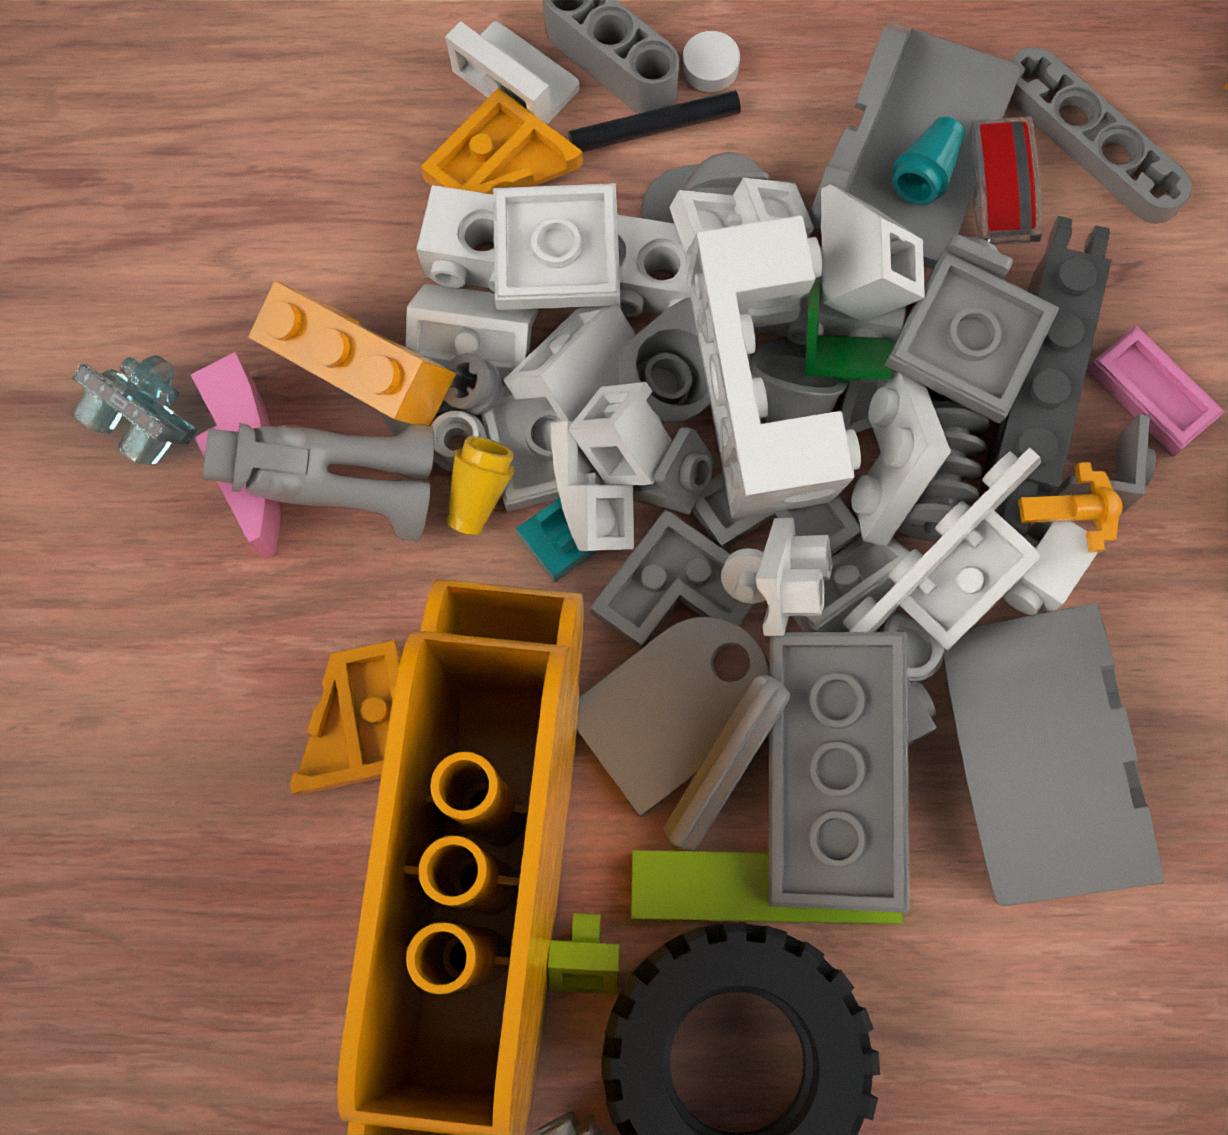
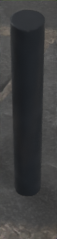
(656, 121)

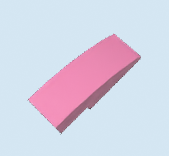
(231, 401)

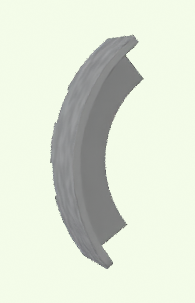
(903, 93)
(1050, 758)

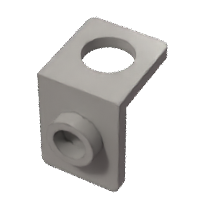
(1134, 465)

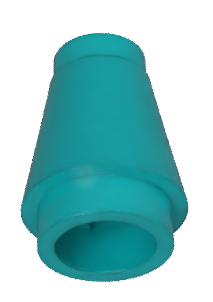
(928, 164)

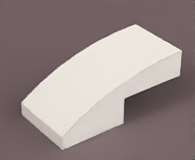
(751, 203)
(595, 512)

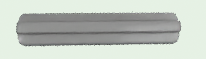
(726, 762)

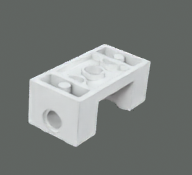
(743, 282)

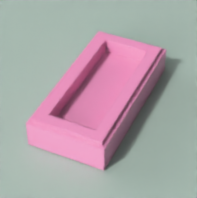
(1155, 386)

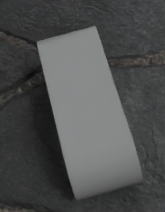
(637, 51)

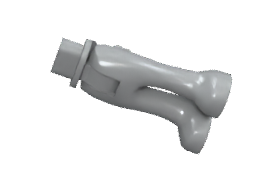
(293, 461)

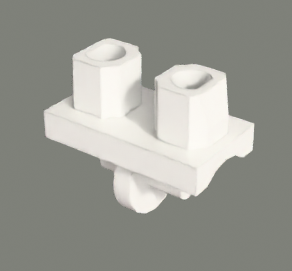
(784, 575)

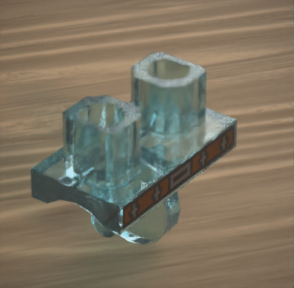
(113, 395)

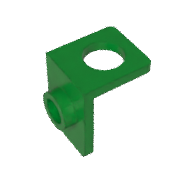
(843, 356)

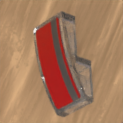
(1007, 180)

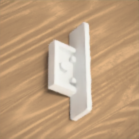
(965, 568)

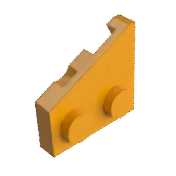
(501, 149)
(350, 720)

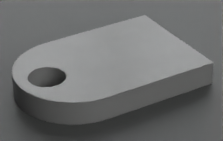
(665, 708)

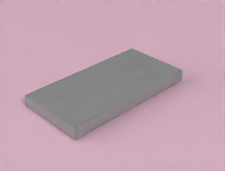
(840, 772)

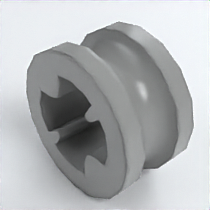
(487, 388)

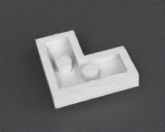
(909, 458)

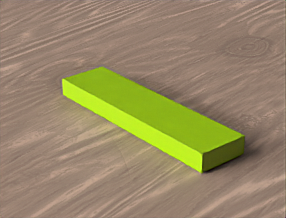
(721, 889)

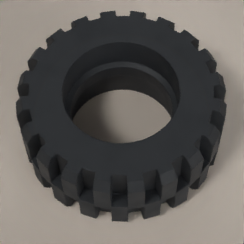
(748, 960)

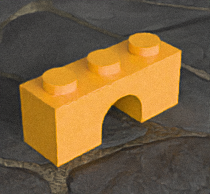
(351, 356)

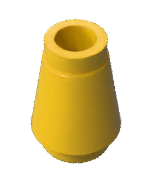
(477, 483)

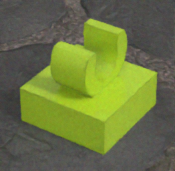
(585, 962)

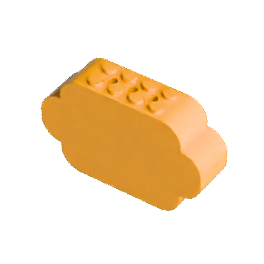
(464, 867)

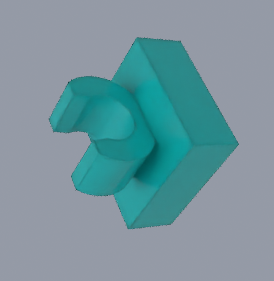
(551, 541)

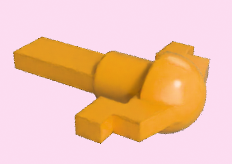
(1101, 506)

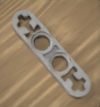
(1103, 127)

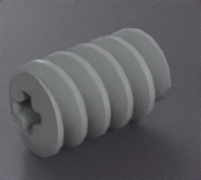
(946, 486)

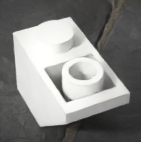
(867, 258)

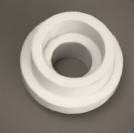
(450, 425)

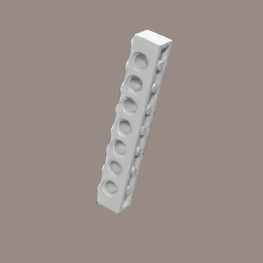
(463, 219)

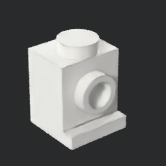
(622, 434)
(1057, 572)

